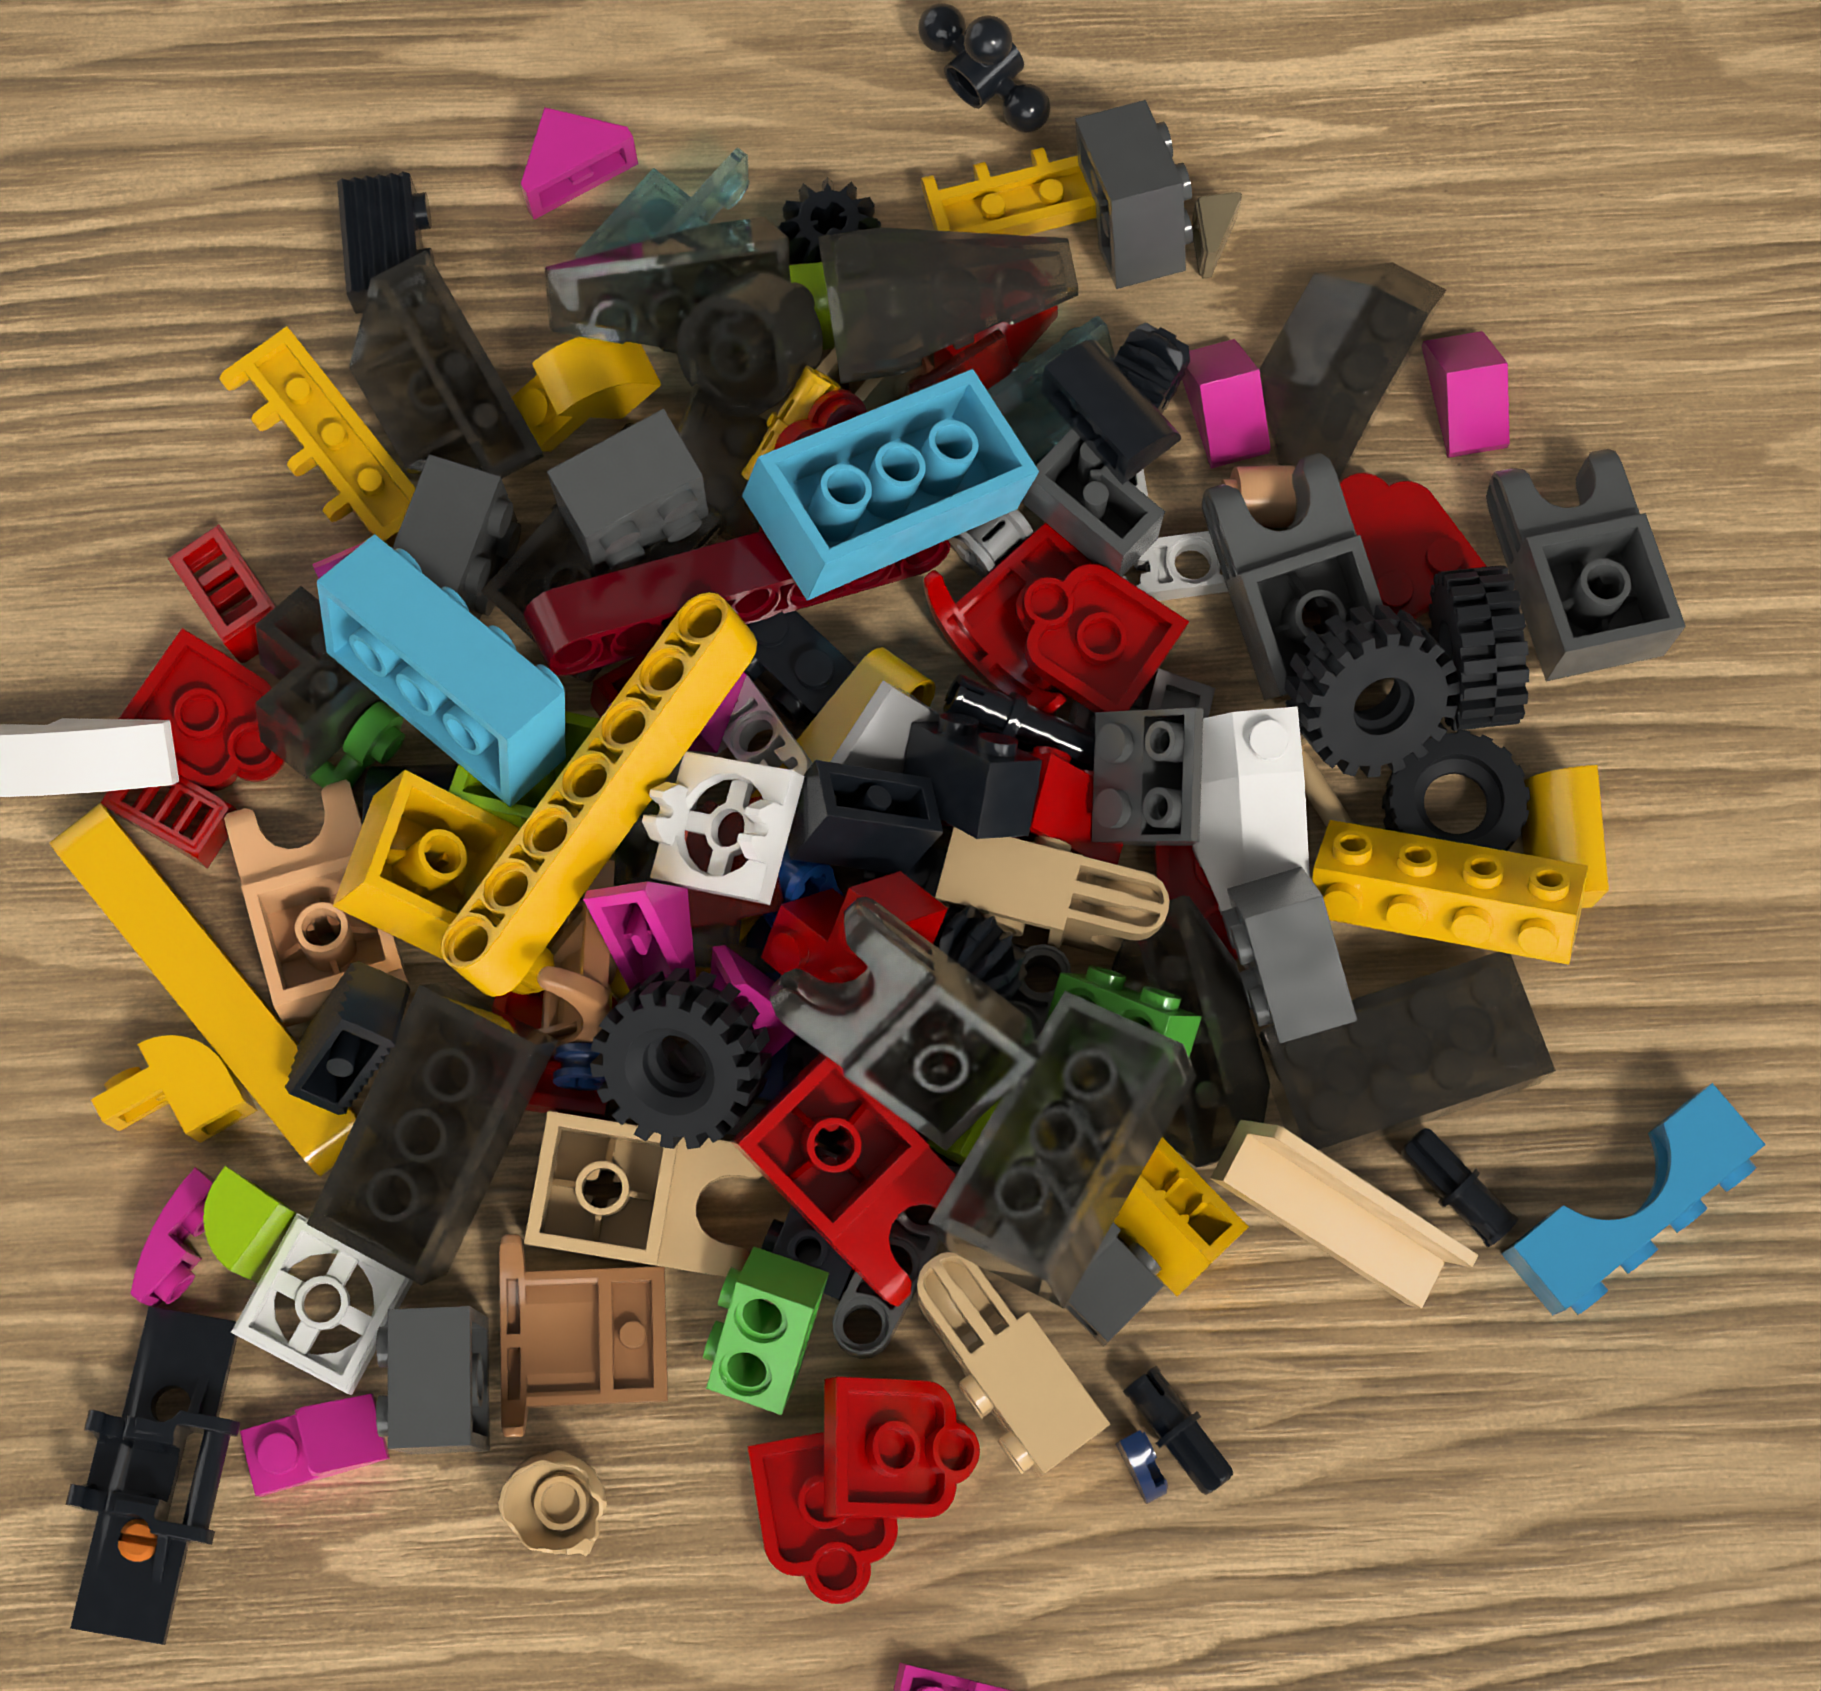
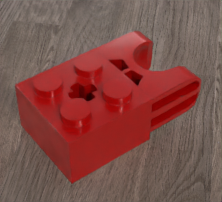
(864, 1188)

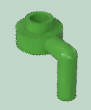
(371, 739)

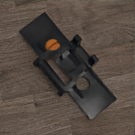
(134, 1471)

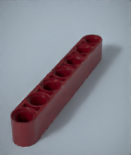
(630, 608)

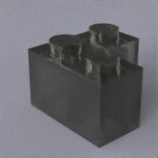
(316, 698)

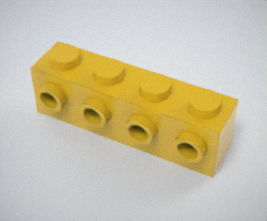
(1450, 891)

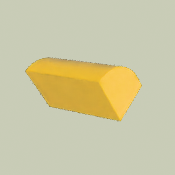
(1568, 824)
(1177, 1218)

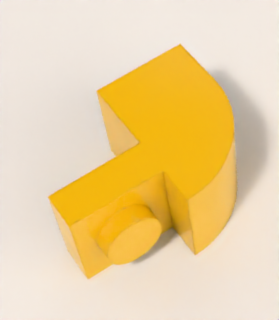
(583, 382)
(181, 1074)

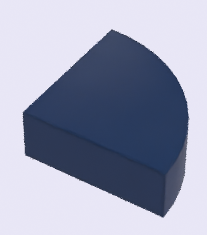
(1141, 1463)

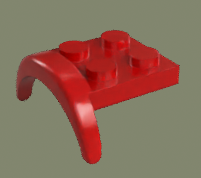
(985, 622)

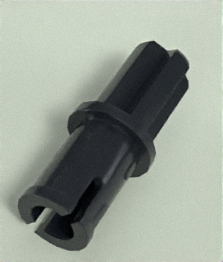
(1458, 1186)
(1179, 1431)

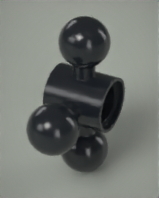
(984, 64)

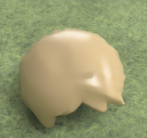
(554, 1503)

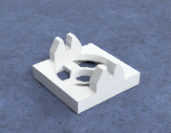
(764, 832)
(258, 1319)

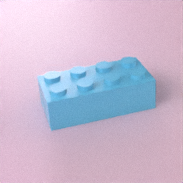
(889, 483)
(443, 669)

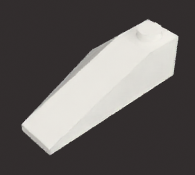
(1251, 799)

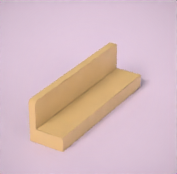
(1337, 1211)

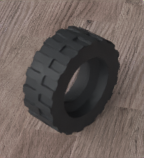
(1467, 756)

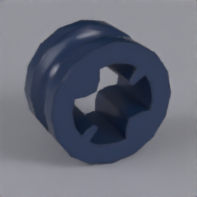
(575, 1067)

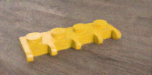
(1013, 202)
(328, 432)

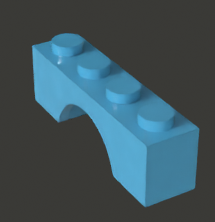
(1693, 1152)

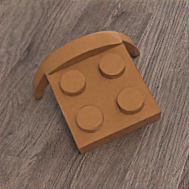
(579, 985)
(578, 1337)

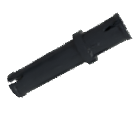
(1022, 721)

